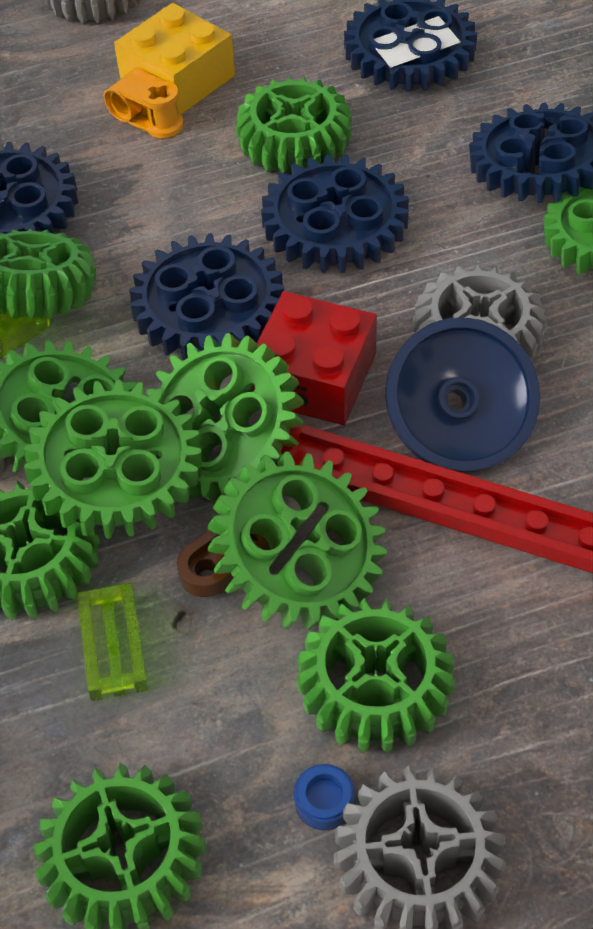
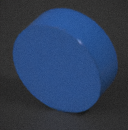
(322, 795)

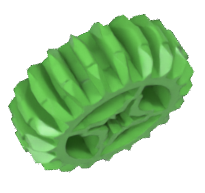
(293, 123)
(43, 274)
(38, 561)
(372, 644)
(95, 856)

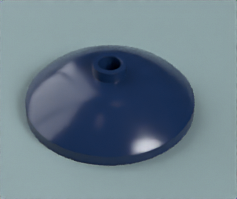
(487, 373)

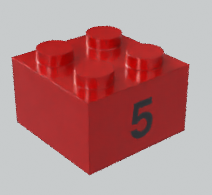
(326, 351)

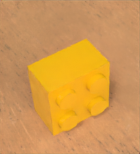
(181, 51)

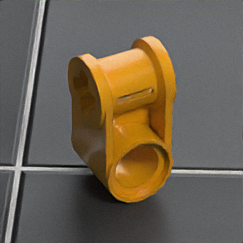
(145, 103)

